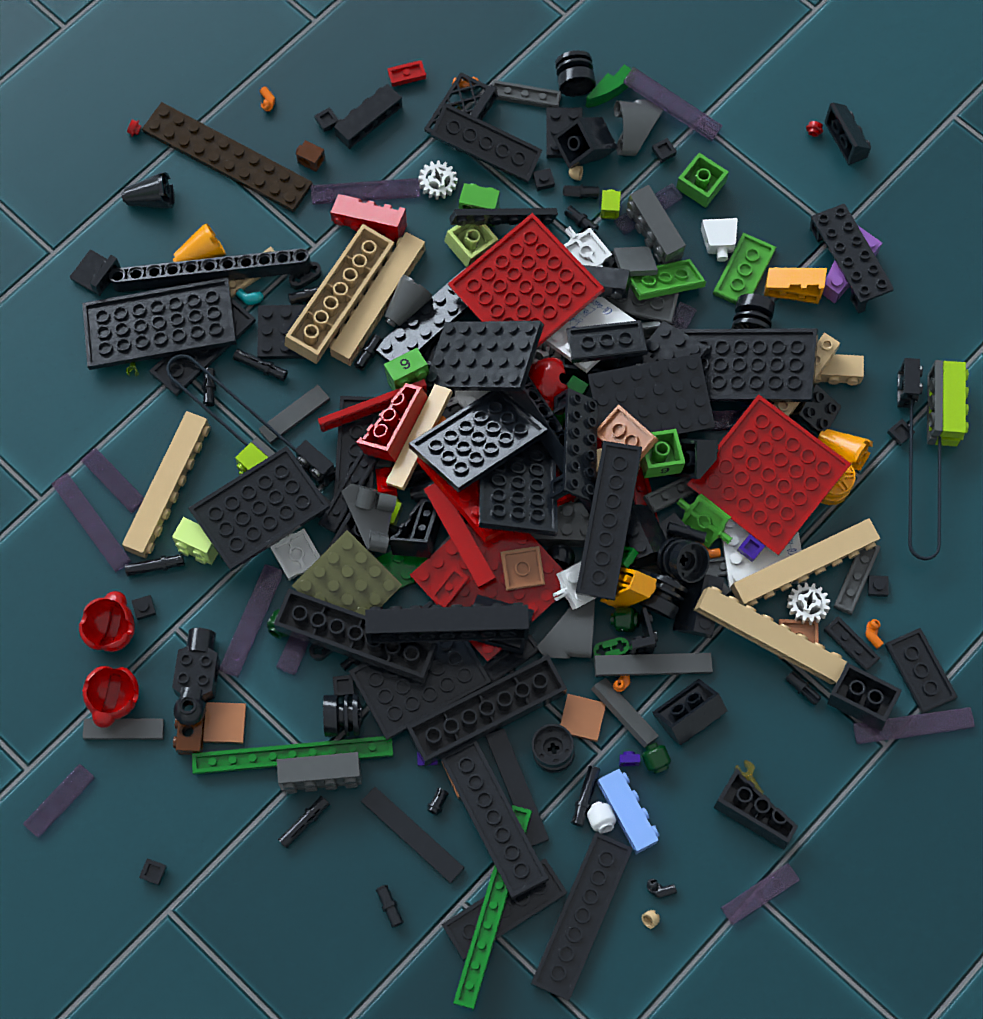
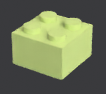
(470, 241)
(194, 542)

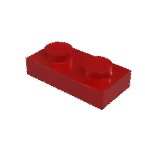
(406, 73)
(381, 476)
(449, 587)

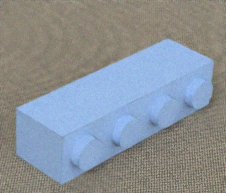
(628, 811)

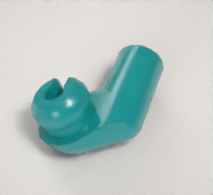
(251, 298)

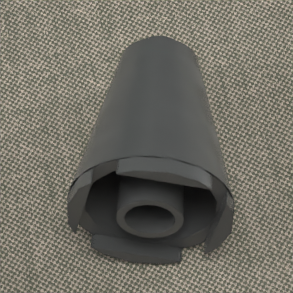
(406, 301)

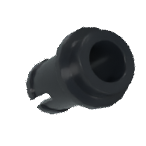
(437, 801)

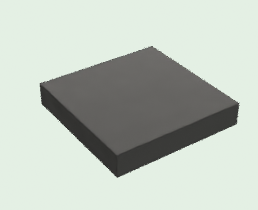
(636, 259)

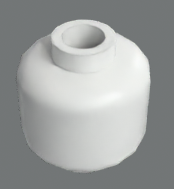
(601, 817)

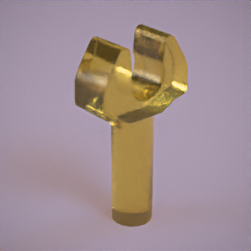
(749, 774)

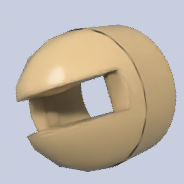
(576, 173)
(650, 923)

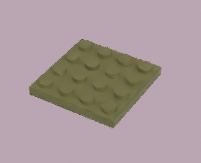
(348, 577)

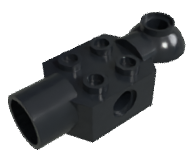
(195, 675)

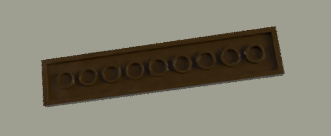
(227, 157)

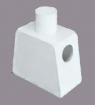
(719, 236)

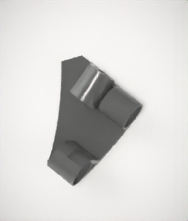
(637, 123)
(371, 514)
(571, 634)

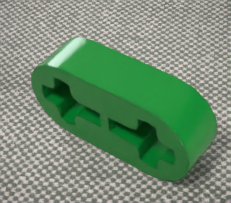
(609, 644)

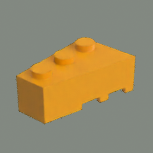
(796, 283)
(632, 588)

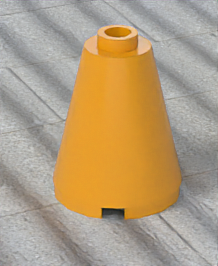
(200, 245)
(848, 446)

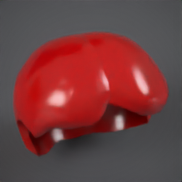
(545, 377)
(107, 623)
(110, 694)

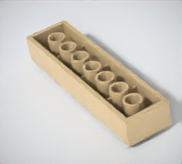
(338, 294)

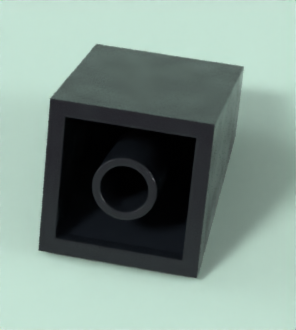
(585, 141)

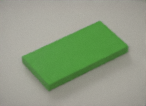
(744, 268)
(670, 279)

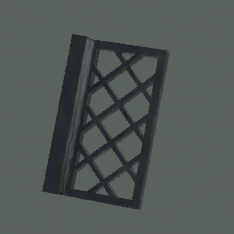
(481, 107)

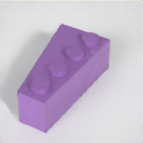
(835, 281)

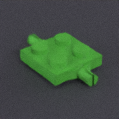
(706, 517)

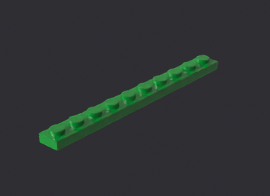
(267, 756)
(485, 931)

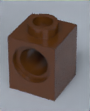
(310, 155)

